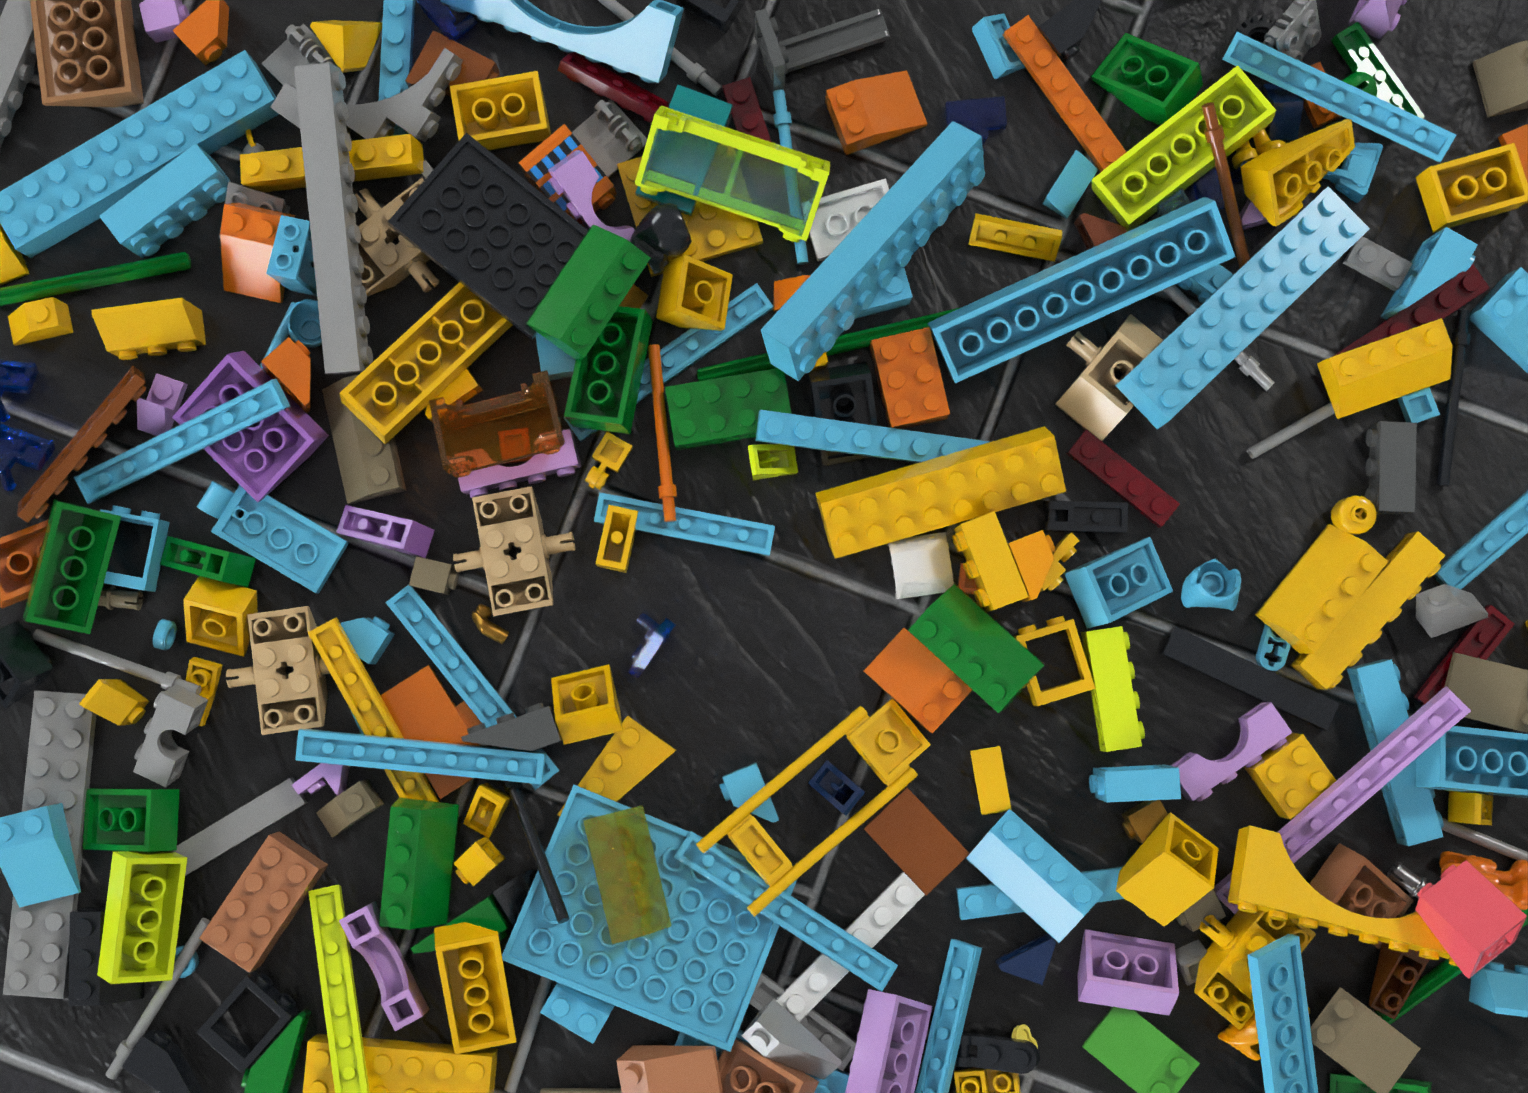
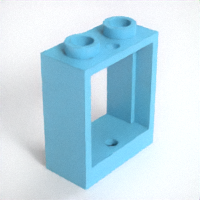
(289, 267)
(154, 555)
(1135, 783)

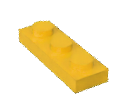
(1015, 237)

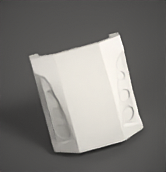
(921, 565)

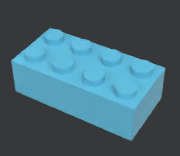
(167, 202)
(1476, 763)

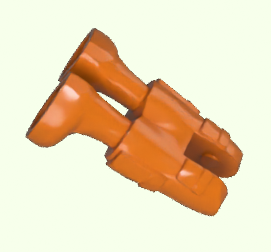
(1511, 882)

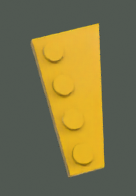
(625, 761)

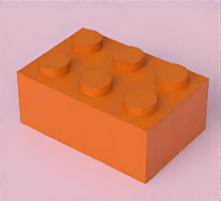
(909, 379)

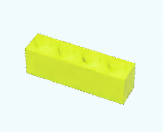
(1114, 697)

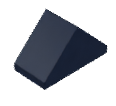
(1288, 113)
(836, 787)
(1029, 960)

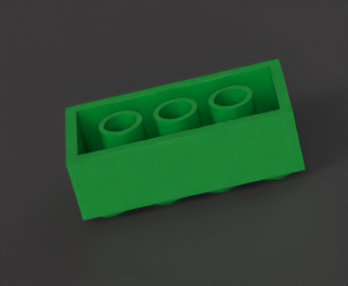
(610, 375)
(724, 407)

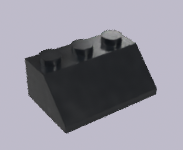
(84, 952)

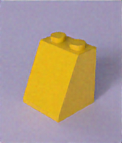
(1169, 871)

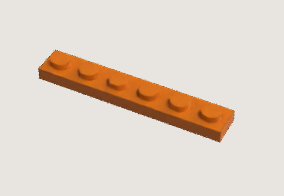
(1064, 93)

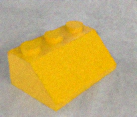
(501, 110)
(150, 328)

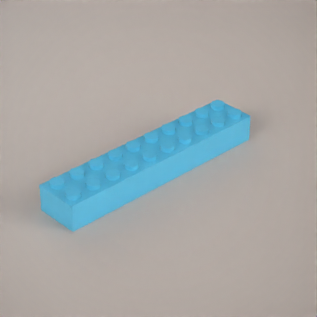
(112, 164)
(874, 251)
(1082, 289)
(1242, 308)

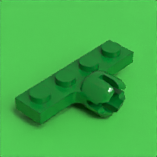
(1371, 70)

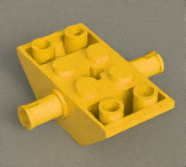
(1224, 970)

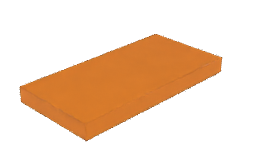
(428, 714)

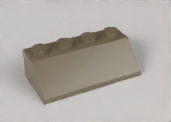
(365, 463)

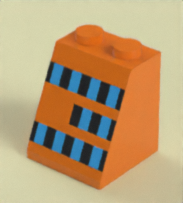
(552, 151)

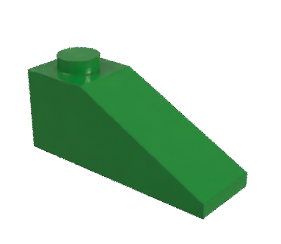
(207, 561)
(483, 914)
(277, 1065)

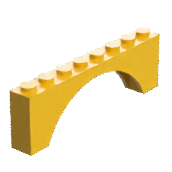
(1269, 882)

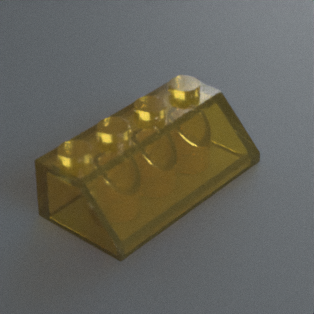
(627, 874)

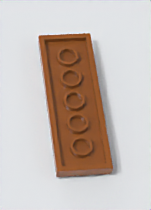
(74, 453)

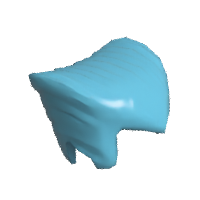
(1211, 586)

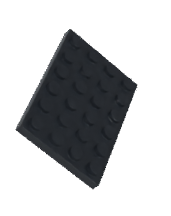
(490, 230)

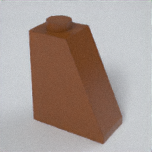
(473, 68)

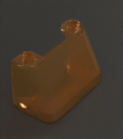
(498, 428)

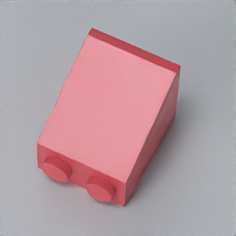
(1469, 917)

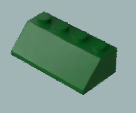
(588, 291)
(71, 567)
(976, 648)
(418, 864)

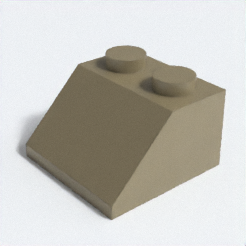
(1504, 79)

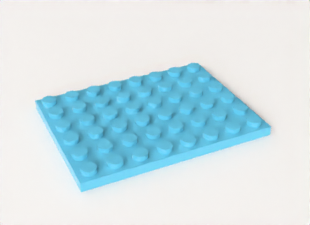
(682, 976)

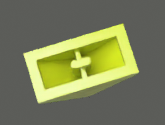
(772, 460)

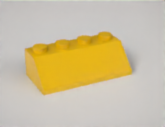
(1387, 368)
(1321, 589)
(474, 987)

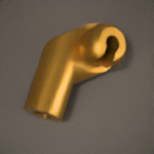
(487, 627)

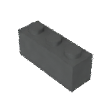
(1392, 467)

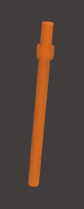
(667, 489)

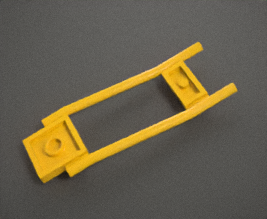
(888, 746)

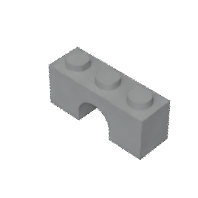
(159, 755)

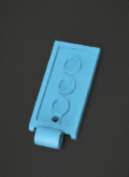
(274, 535)

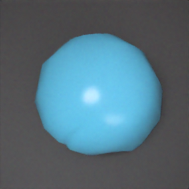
(304, 323)

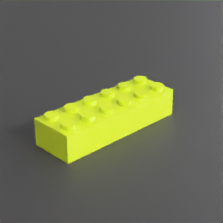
(1178, 149)

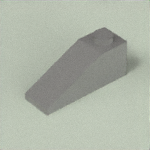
(787, 1041)

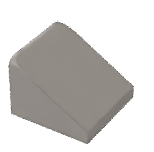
(1188, 960)

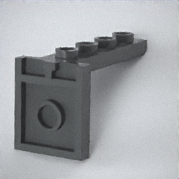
(816, 45)

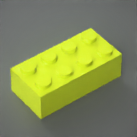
(142, 916)

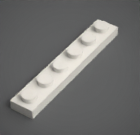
(868, 928)

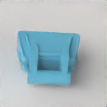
(1356, 171)

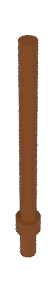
(1214, 135)

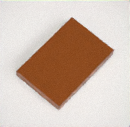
(916, 841)

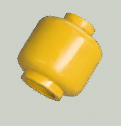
(1354, 515)

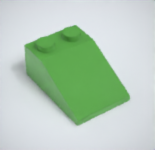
(1140, 1053)

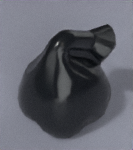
(662, 235)

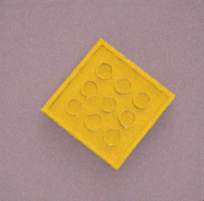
(711, 229)

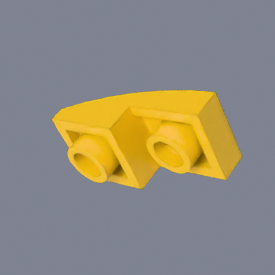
(1063, 551)
(207, 676)
(990, 780)
(986, 1081)

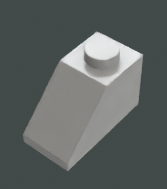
(1447, 609)

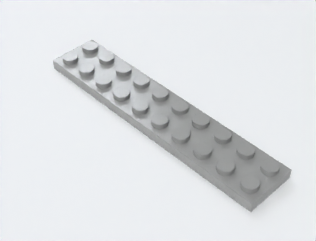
(55, 774)

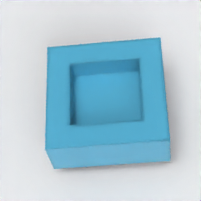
(1418, 406)

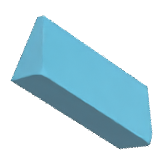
(995, 49)
(1070, 185)

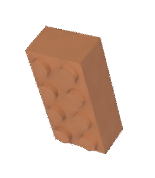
(263, 901)

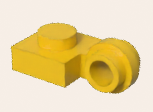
(611, 454)

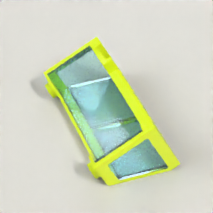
(732, 172)

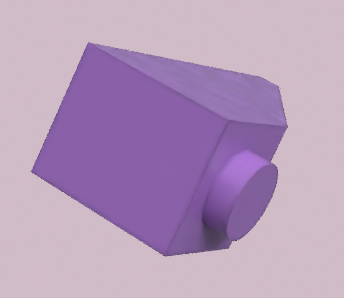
(386, 531)

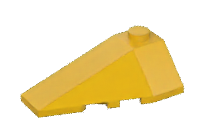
(1287, 174)

